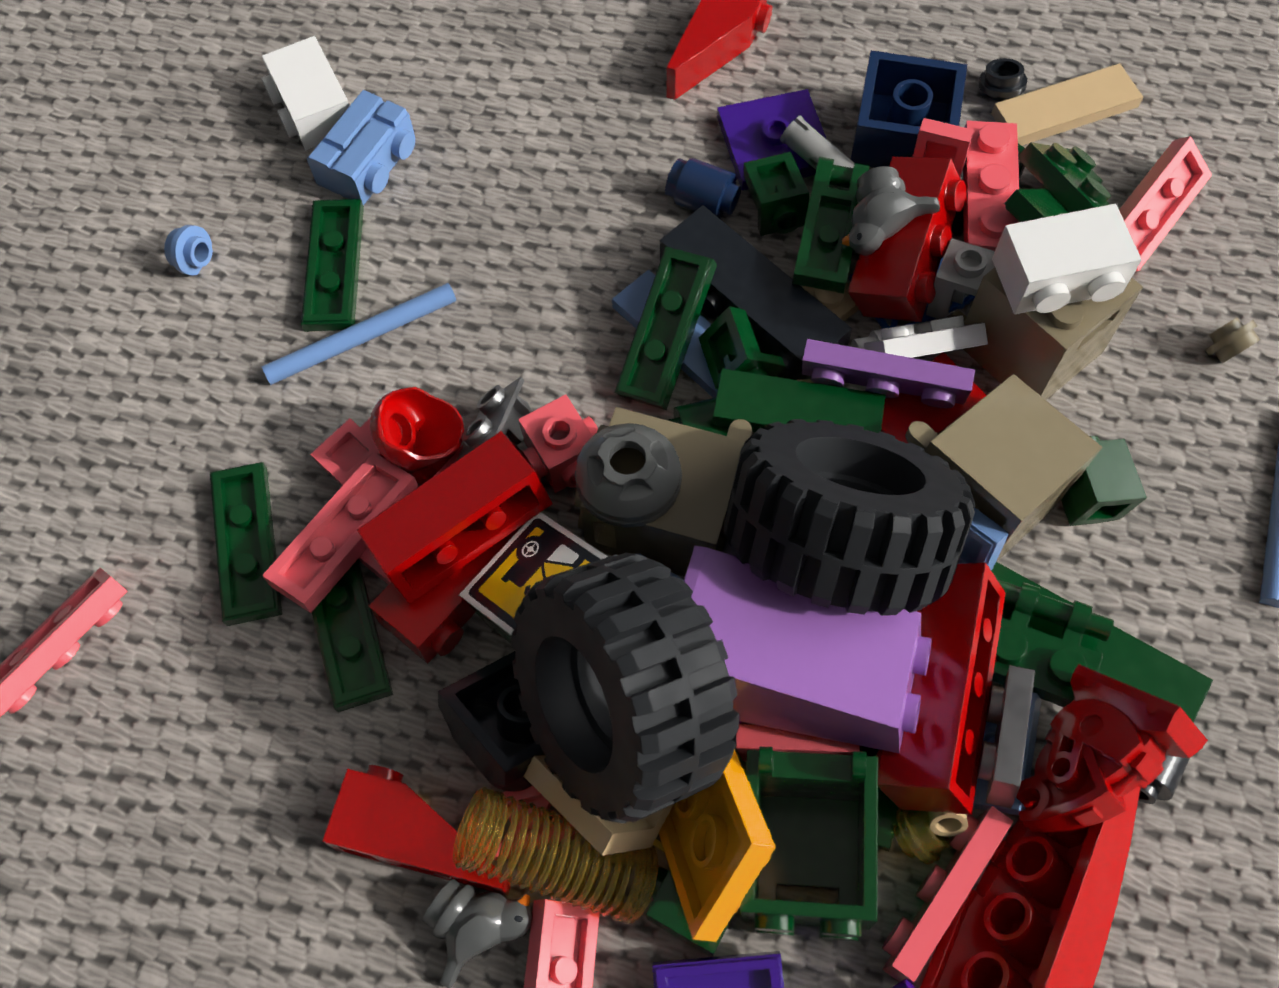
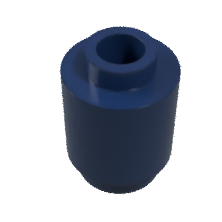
(699, 184)

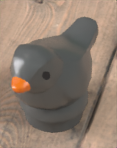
(883, 209)
(474, 923)

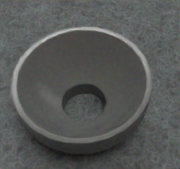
(634, 497)

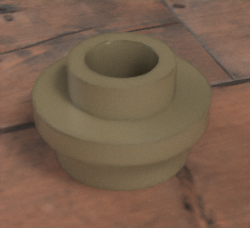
(1232, 339)

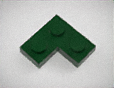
(1066, 175)

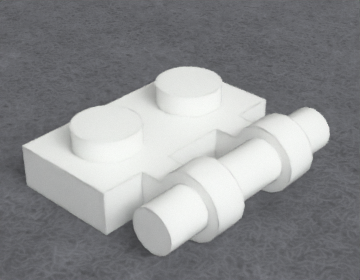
(924, 338)

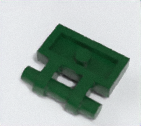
(1048, 655)

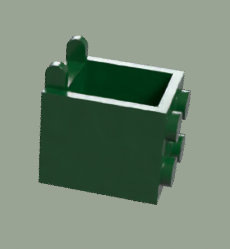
(824, 837)

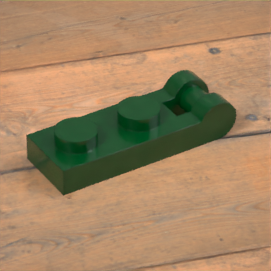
(822, 257)

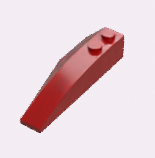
(1038, 909)

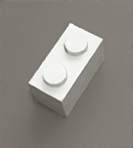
(307, 90)
(1066, 259)

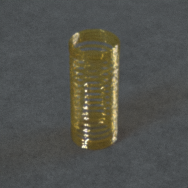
(482, 833)

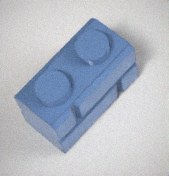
(363, 148)

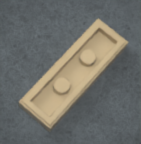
(1069, 104)

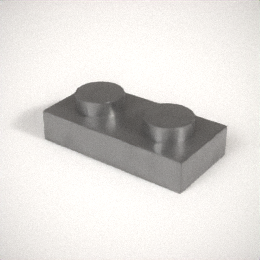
(1003, 760)

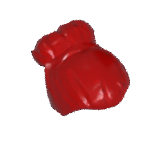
(416, 431)

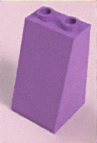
(810, 663)

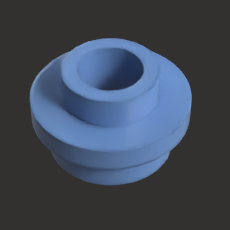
(188, 249)

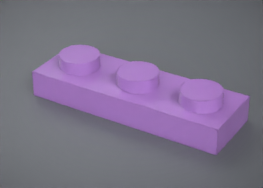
(887, 373)

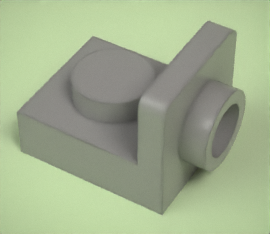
(959, 275)

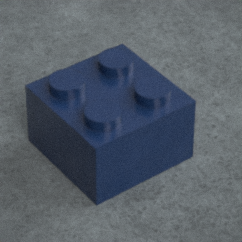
(897, 98)

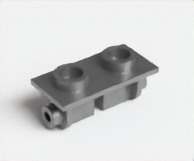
(498, 412)

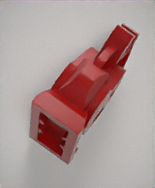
(1102, 751)

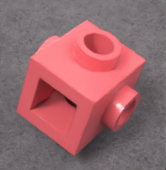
(555, 440)

